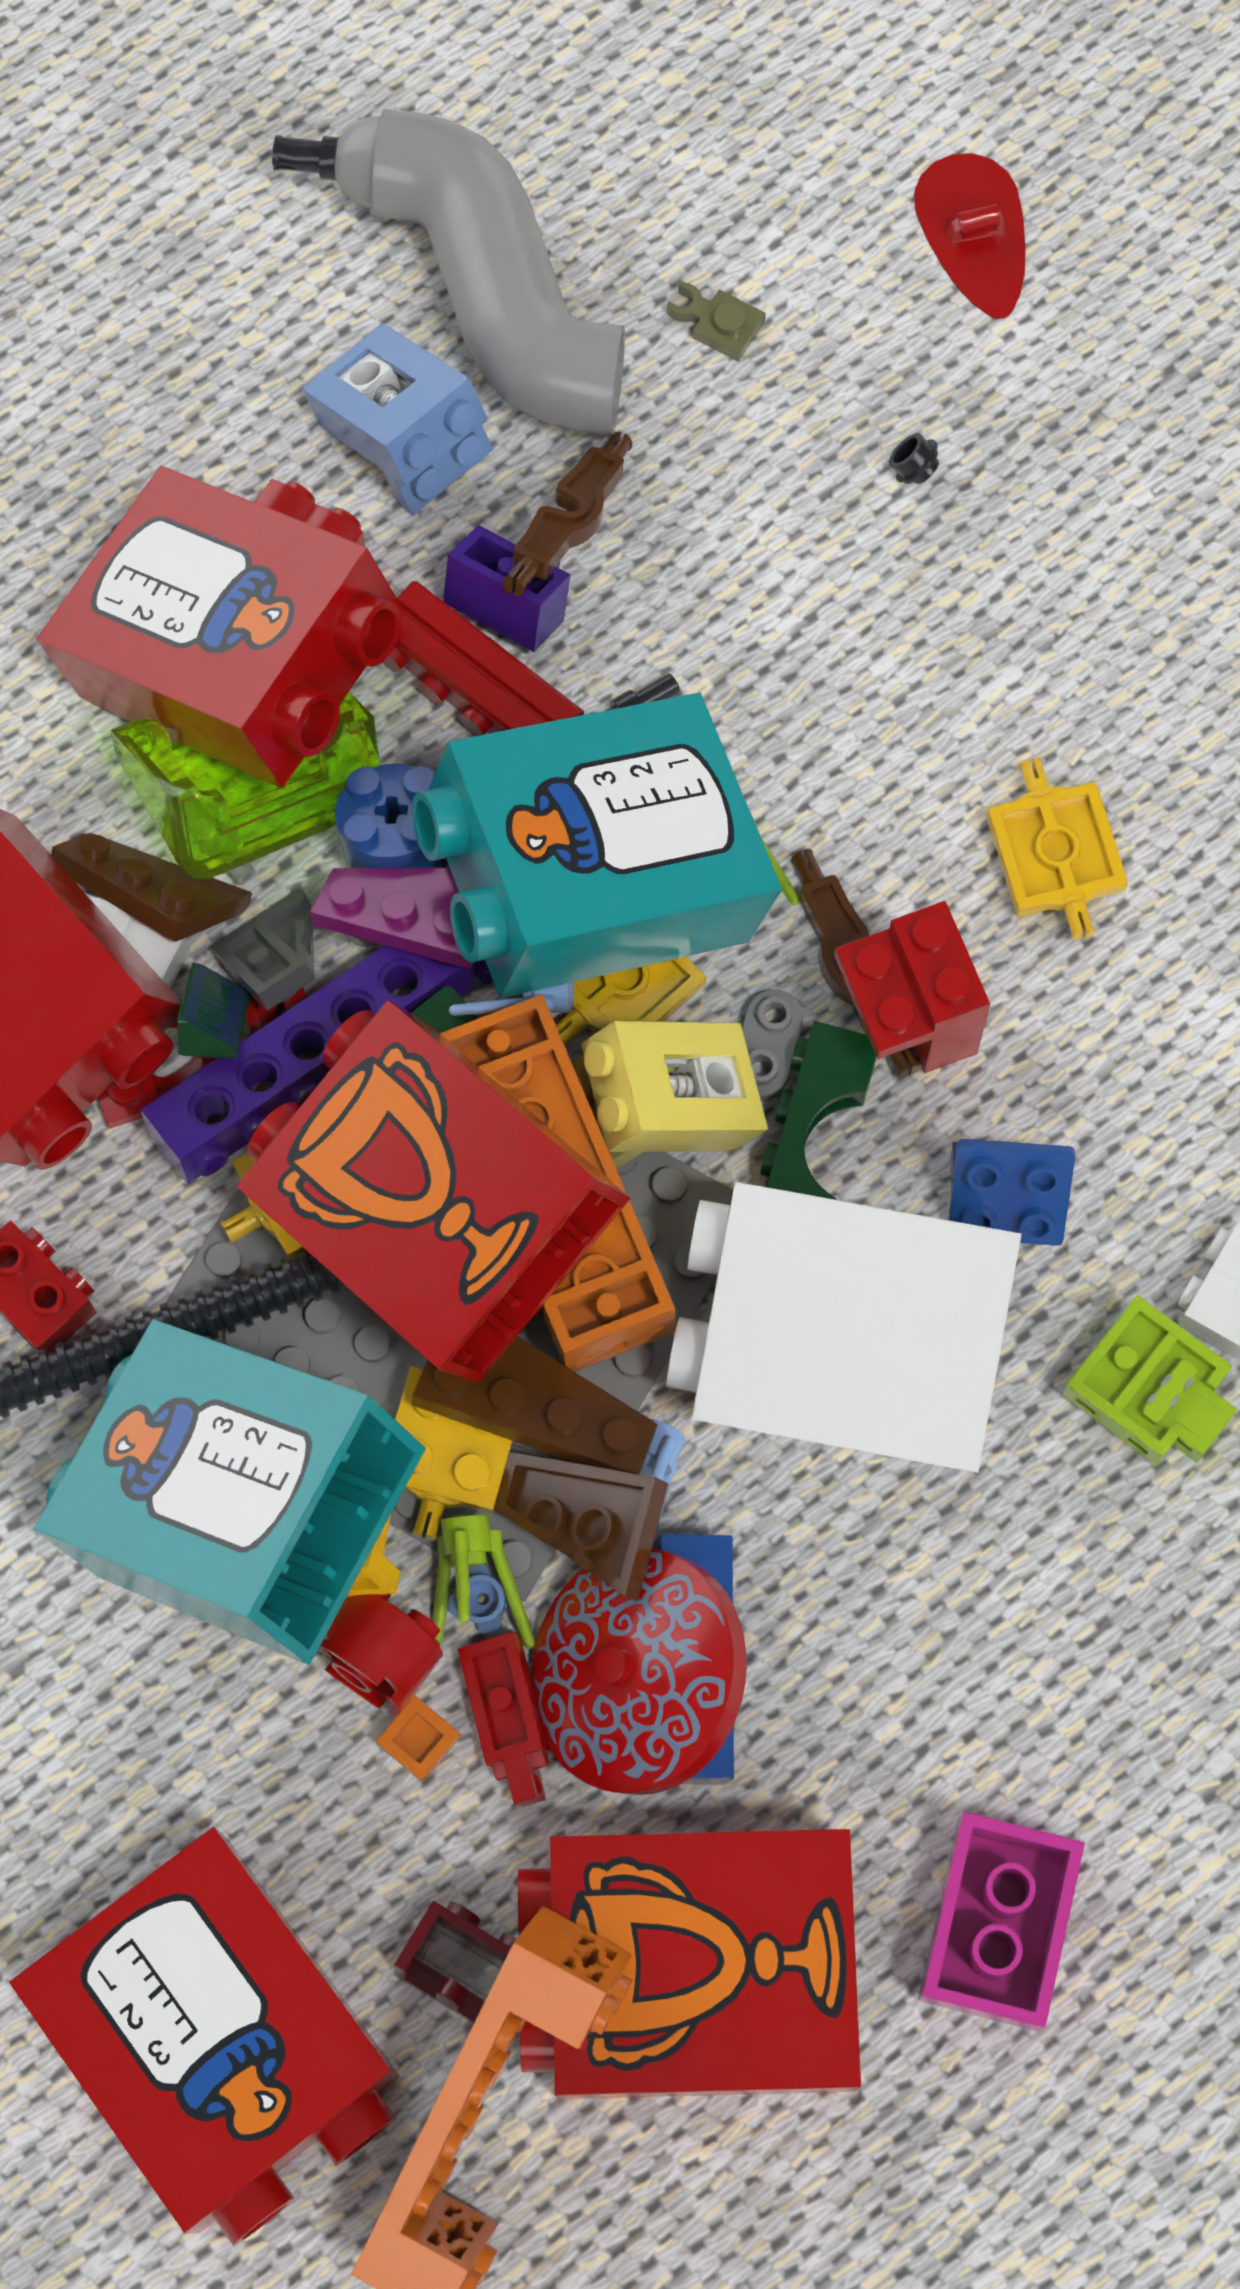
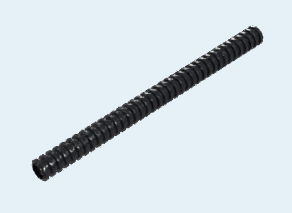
(201, 1315)

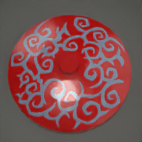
(643, 1686)

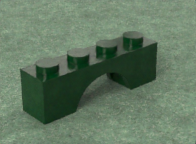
(832, 1076)

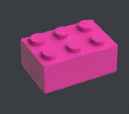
(1001, 1921)

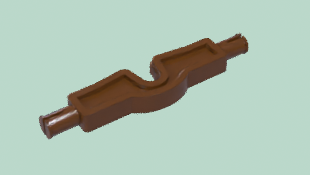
(557, 530)
(837, 925)

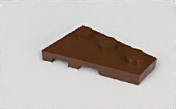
(149, 886)
(587, 1513)

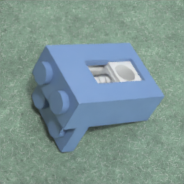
(402, 414)

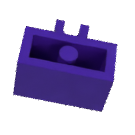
(477, 590)

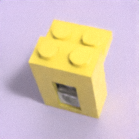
(670, 1087)

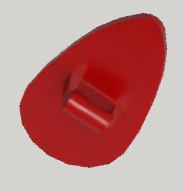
(975, 228)

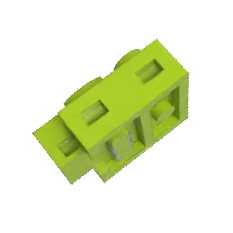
(1153, 1385)

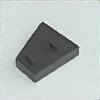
(272, 951)

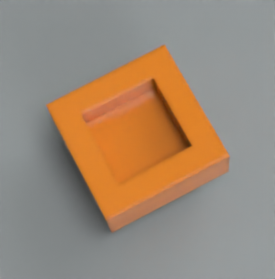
(418, 1739)

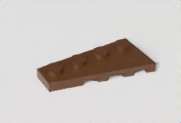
(542, 1407)

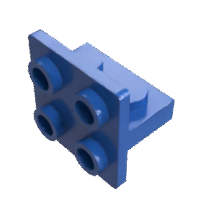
(1012, 1187)

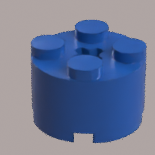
(377, 817)

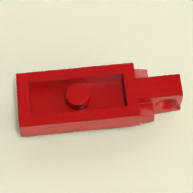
(507, 1714)

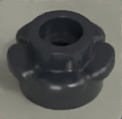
(915, 459)

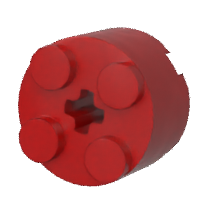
(381, 1650)

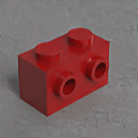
(36, 1294)

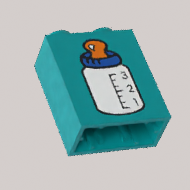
(595, 844)
(230, 1488)

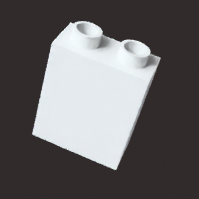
(847, 1325)

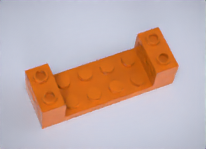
(616, 1290)
(551, 1978)

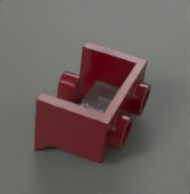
(453, 1958)

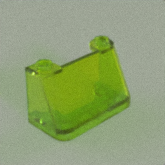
(225, 817)

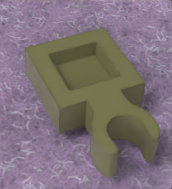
(720, 324)

